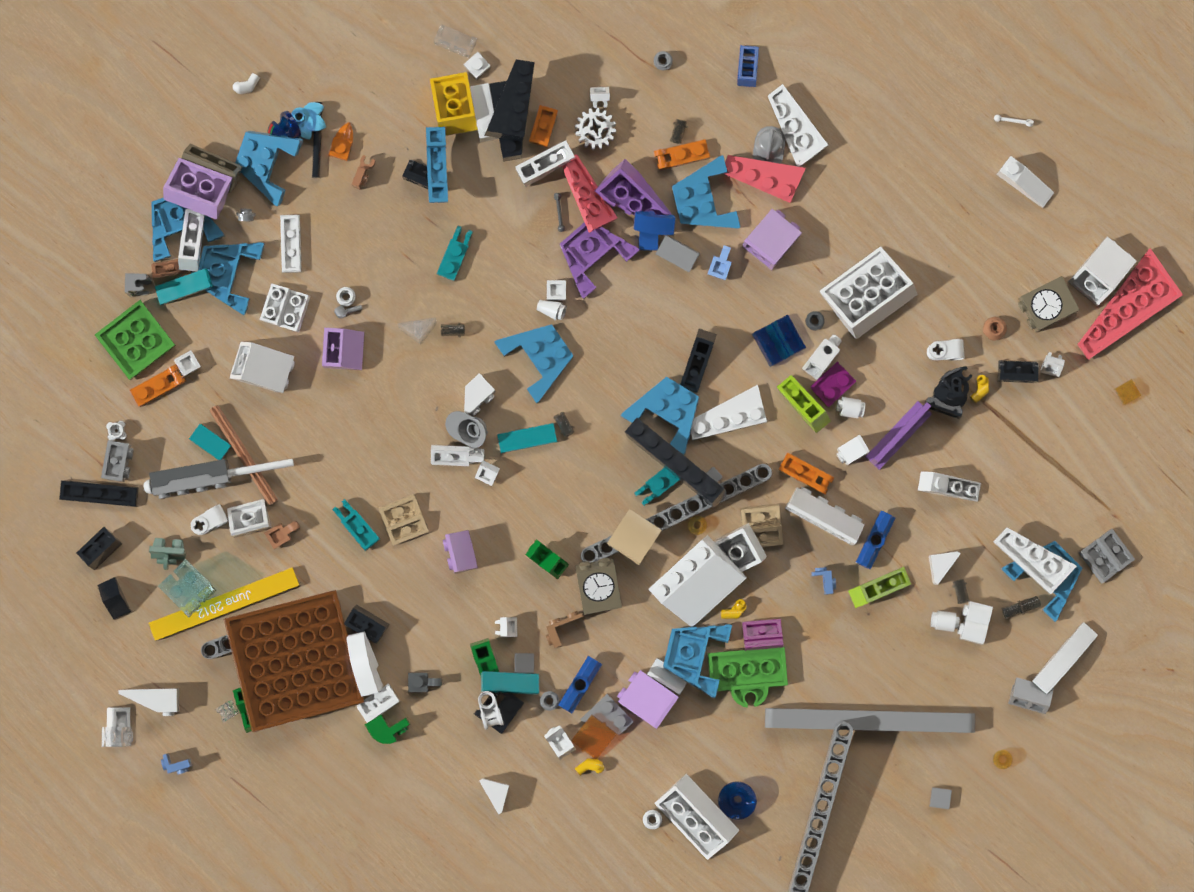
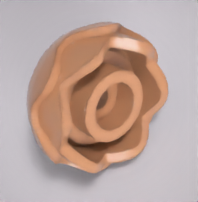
(993, 334)

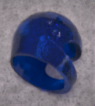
(286, 126)

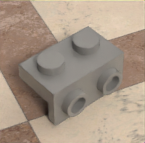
(116, 461)

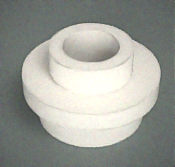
(345, 290)
(652, 825)

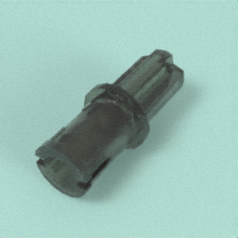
(1021, 607)

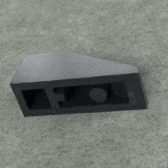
(698, 360)

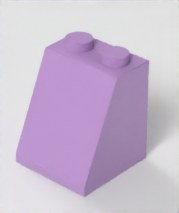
(772, 238)
(647, 698)

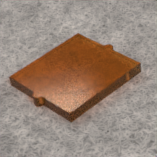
(594, 736)

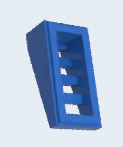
(748, 78)

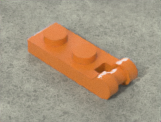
(682, 154)
(157, 386)
(805, 473)

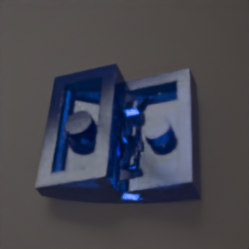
(779, 340)

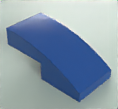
(654, 224)

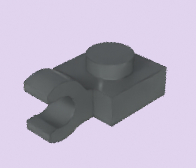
(419, 682)

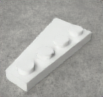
(797, 128)
(734, 414)

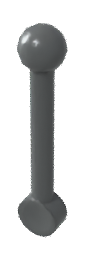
(557, 196)

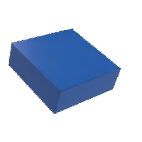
(648, 241)

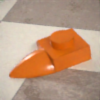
(342, 143)

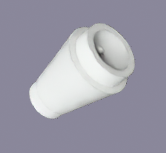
(553, 309)

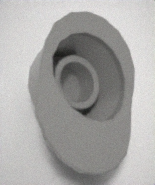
(769, 145)
(466, 428)

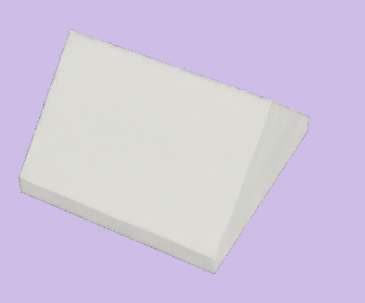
(248, 518)

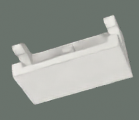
(378, 703)

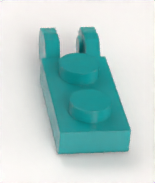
(454, 255)
(657, 484)
(357, 527)

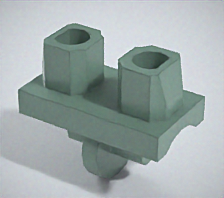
(167, 555)

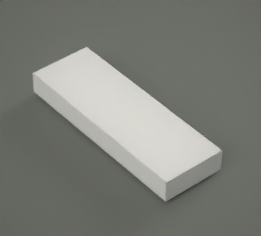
(290, 243)

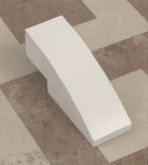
(364, 664)

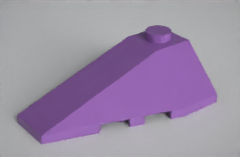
(630, 191)

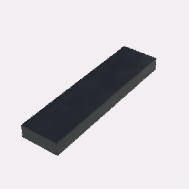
(98, 493)

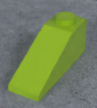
(804, 404)
(879, 587)

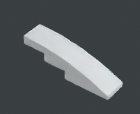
(1065, 658)

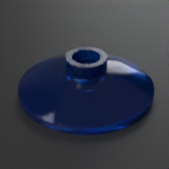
(730, 806)

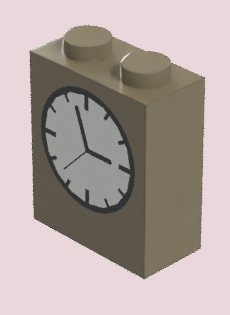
(1048, 304)
(598, 586)

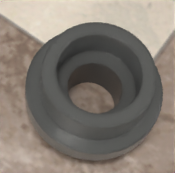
(819, 316)

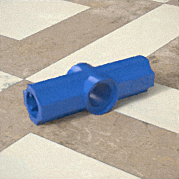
(881, 528)
(573, 696)

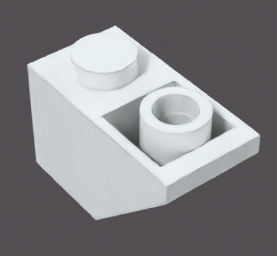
(477, 393)

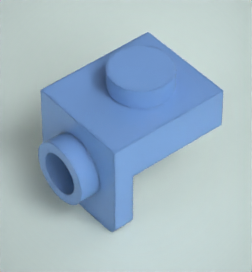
(828, 582)
(180, 767)

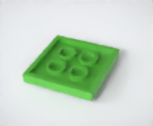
(135, 340)

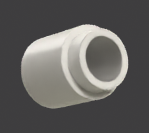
(850, 407)
(944, 621)

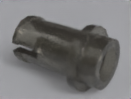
(678, 131)
(453, 330)
(564, 425)
(961, 591)

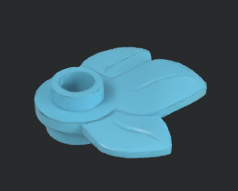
(311, 119)

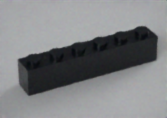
(675, 462)

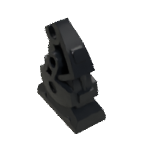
(948, 396)

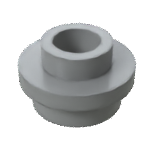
(667, 56)
(245, 215)
(555, 700)

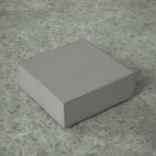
(940, 798)

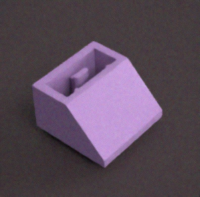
(342, 349)
(461, 551)

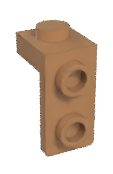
(552, 637)

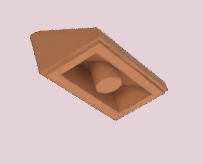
(167, 271)

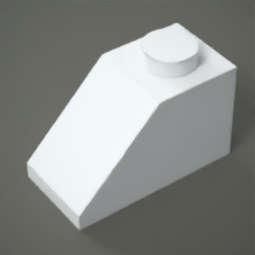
(852, 450)

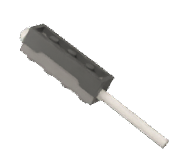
(202, 476)

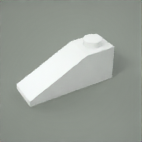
(483, 109)
(544, 163)
(1025, 181)
(191, 241)
(155, 699)

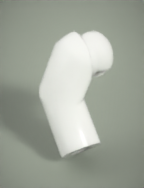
(247, 86)

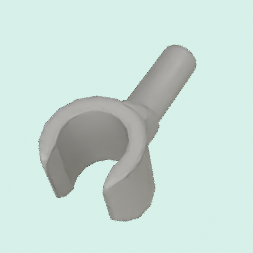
(341, 312)

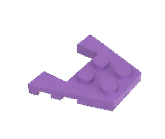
(586, 248)

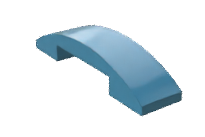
(436, 164)

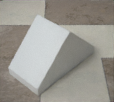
(941, 564)
(496, 792)

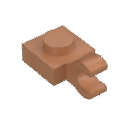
(360, 177)
(279, 534)

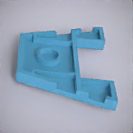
(258, 158)
(696, 201)
(169, 220)
(222, 267)
(545, 351)
(670, 403)
(1062, 592)
(687, 652)

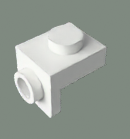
(559, 742)

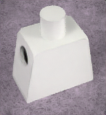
(822, 356)

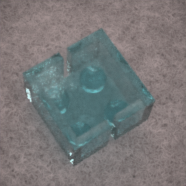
(188, 590)

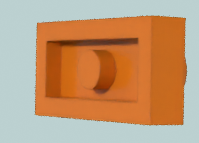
(543, 126)

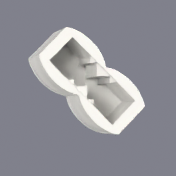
(975, 622)

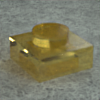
(1127, 392)

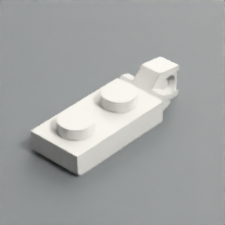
(455, 455)

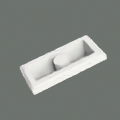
(118, 717)

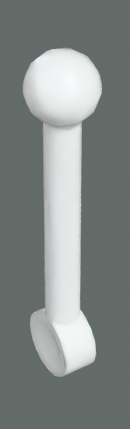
(1028, 122)

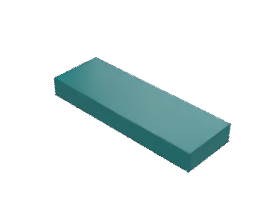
(183, 286)
(527, 438)
(510, 682)

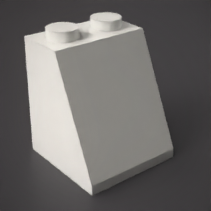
(1102, 271)
(262, 367)

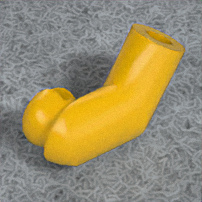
(982, 388)
(736, 611)
(590, 764)

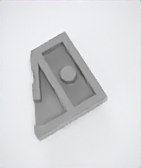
(609, 712)

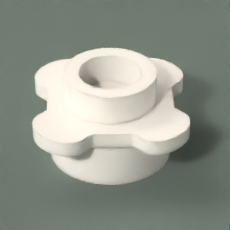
(111, 430)

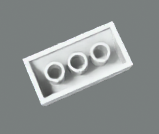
(825, 516)
(697, 816)

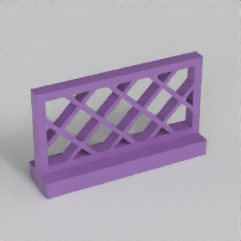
(899, 434)

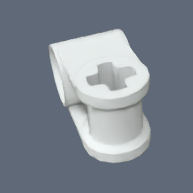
(949, 349)
(212, 518)
(490, 711)

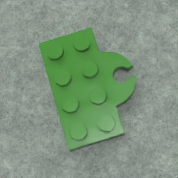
(748, 672)

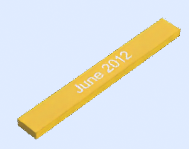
(225, 603)

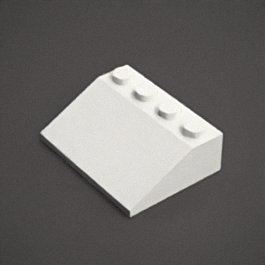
(869, 292)
(698, 582)

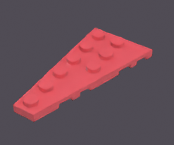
(1138, 299)

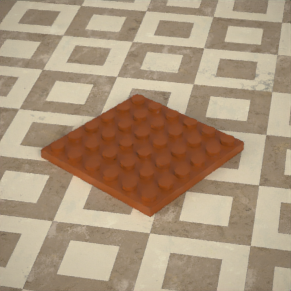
(293, 660)

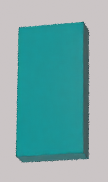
(210, 442)

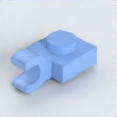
(720, 266)

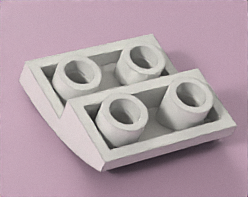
(285, 308)

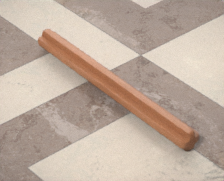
(243, 454)

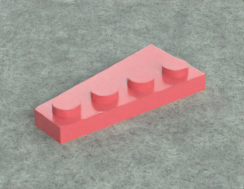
(770, 177)
(593, 208)

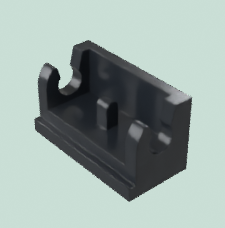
(416, 174)
(1018, 371)
(99, 548)
(364, 621)

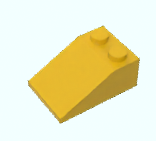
(453, 103)

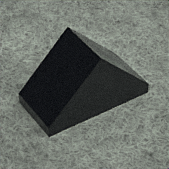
(113, 598)

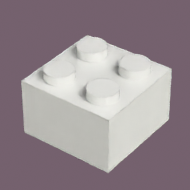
(742, 547)

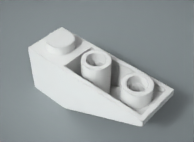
(949, 486)

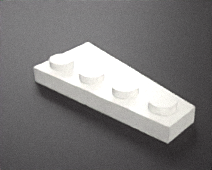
(1042, 565)

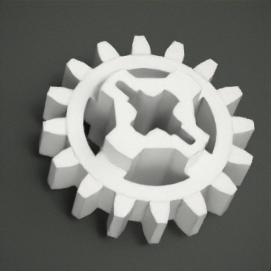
(587, 131)

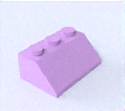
(197, 188)

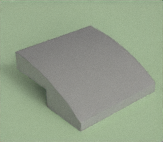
(1106, 556)

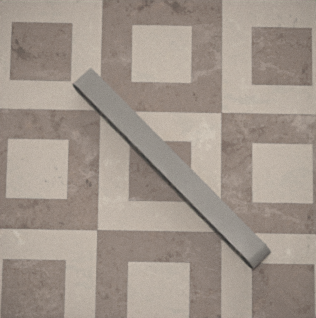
(738, 488)
(870, 720)
(829, 796)

